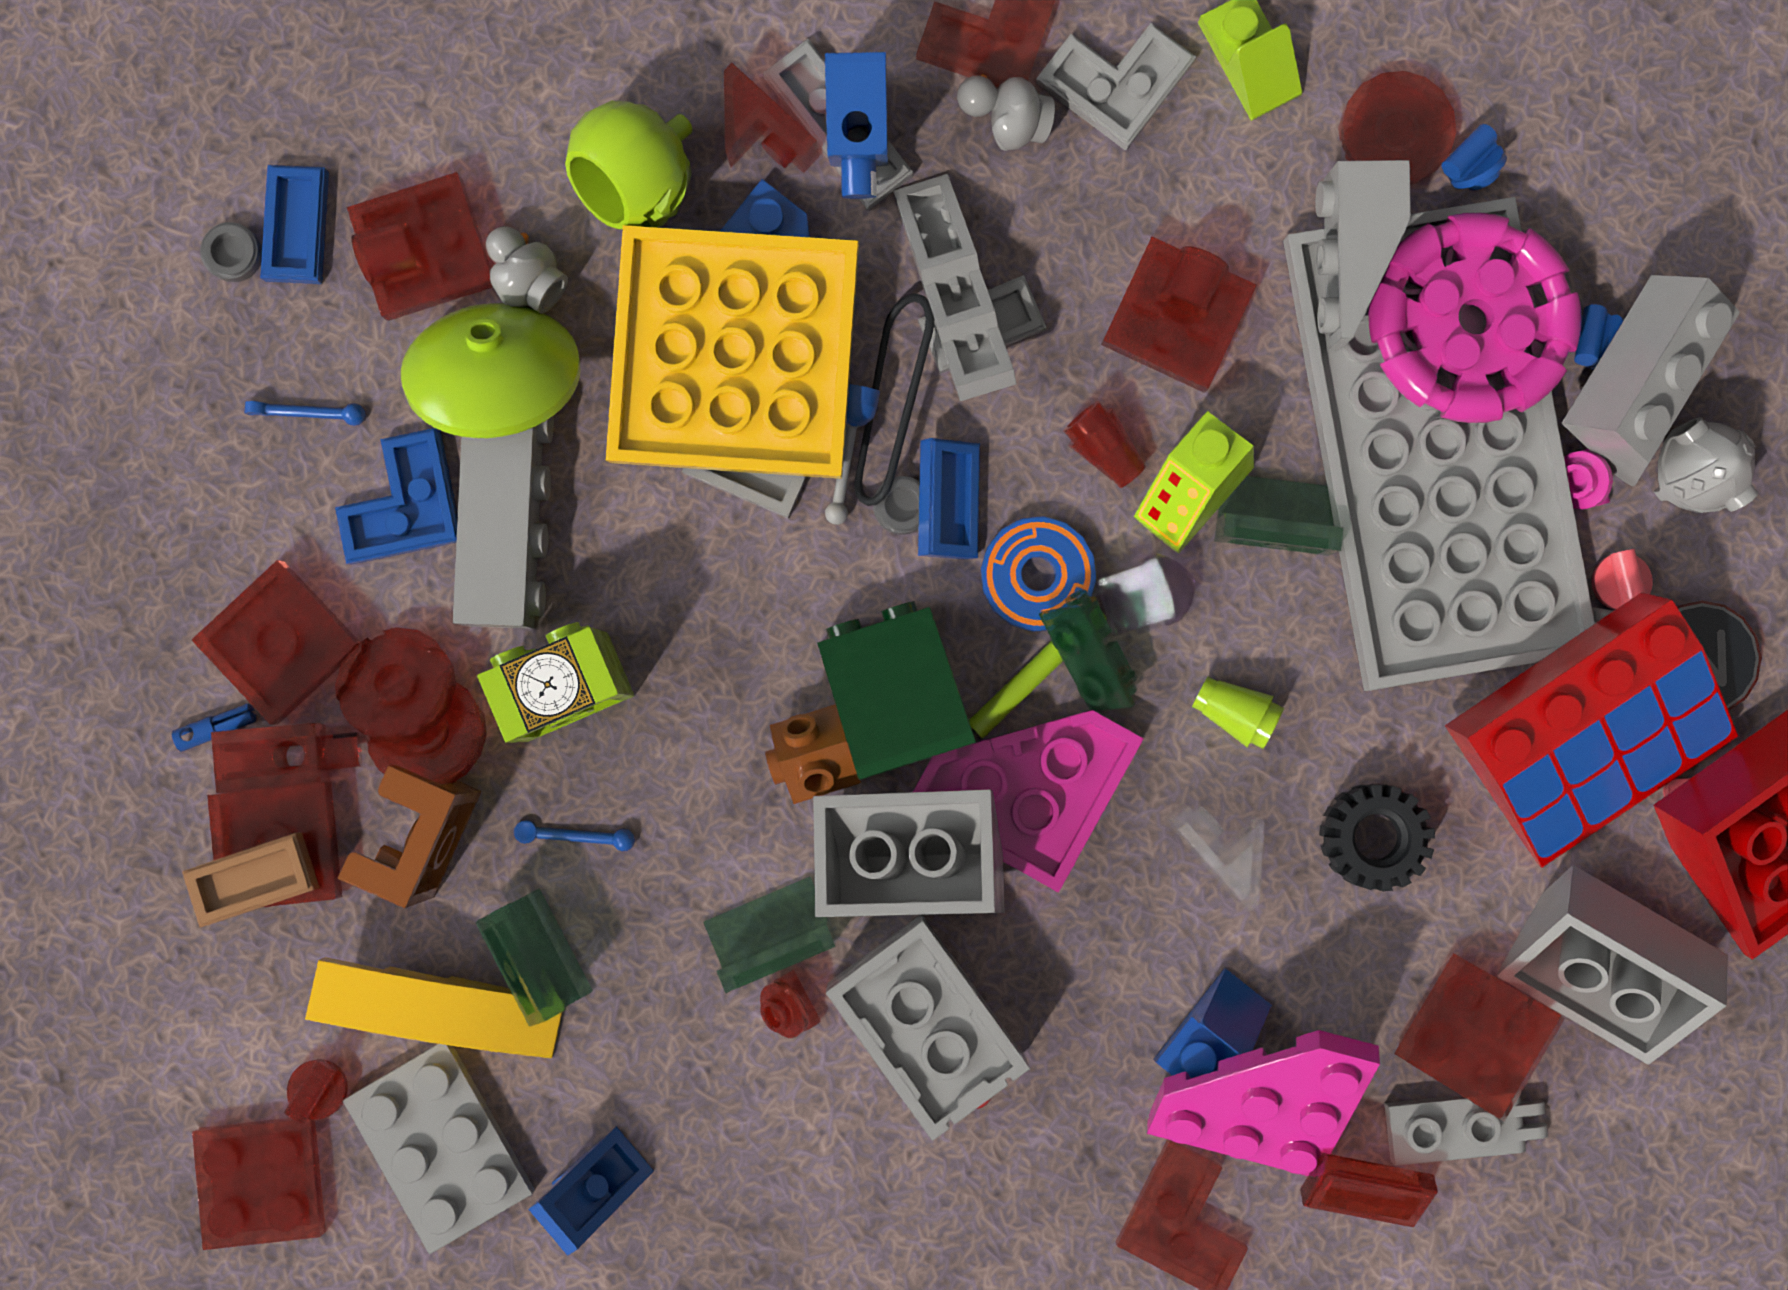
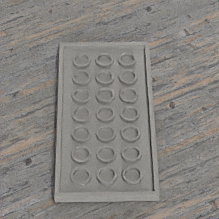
(1452, 529)

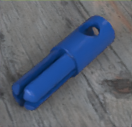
(202, 729)

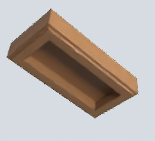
(250, 879)

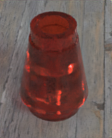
(1105, 444)

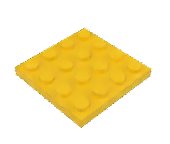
(732, 351)

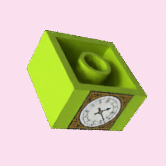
(554, 684)

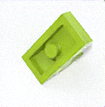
(1253, 55)

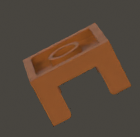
(429, 847)

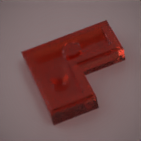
(994, 46)
(1166, 1226)

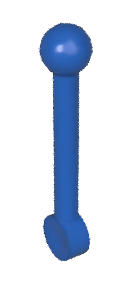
(352, 414)
(527, 832)

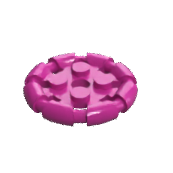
(1499, 293)

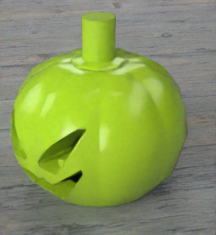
(629, 164)

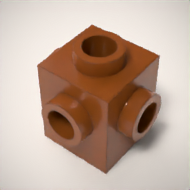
(811, 755)

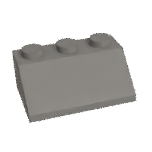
(1650, 371)
(907, 854)
(1616, 966)

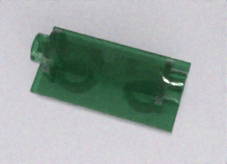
(1097, 669)

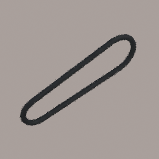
(929, 325)

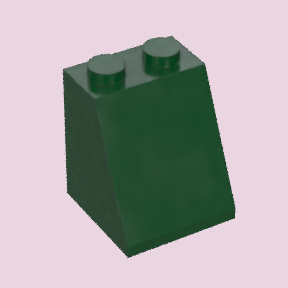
(894, 690)

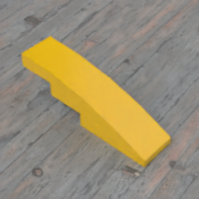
(426, 1009)

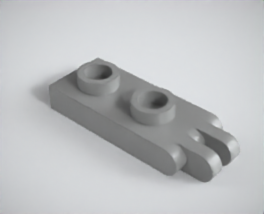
(1457, 1129)

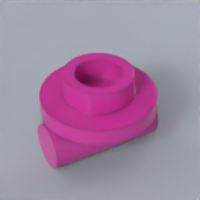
(1588, 479)

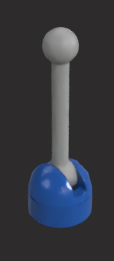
(861, 409)

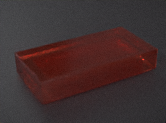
(1368, 1190)

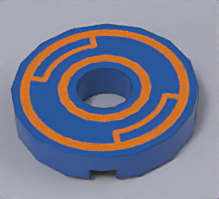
(1028, 540)

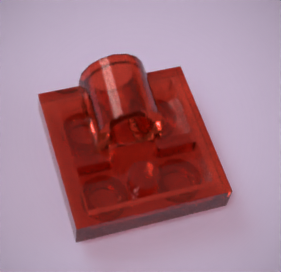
(420, 246)
(1179, 313)
(1479, 1036)

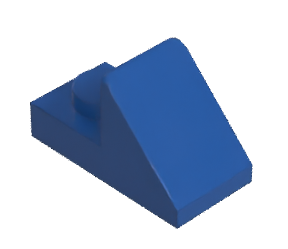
(1217, 1028)
(591, 1191)

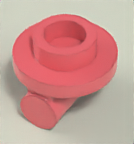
(1621, 578)

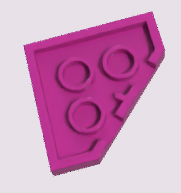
(1045, 786)
(1270, 1106)

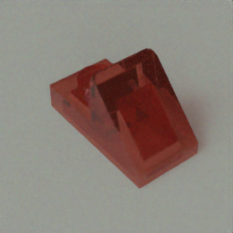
(754, 114)

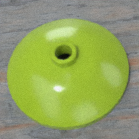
(490, 370)

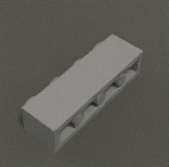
(501, 529)

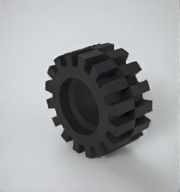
(1410, 843)

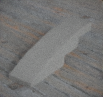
(955, 287)

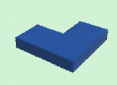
(416, 514)

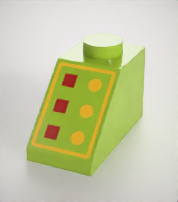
(1195, 481)

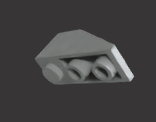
(1363, 221)

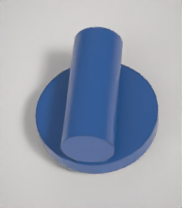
(1475, 160)
(1596, 334)

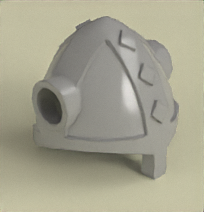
(1706, 467)

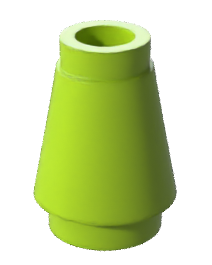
(1239, 711)

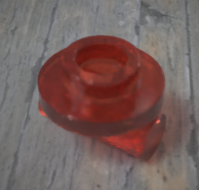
(787, 1006)
(315, 1091)

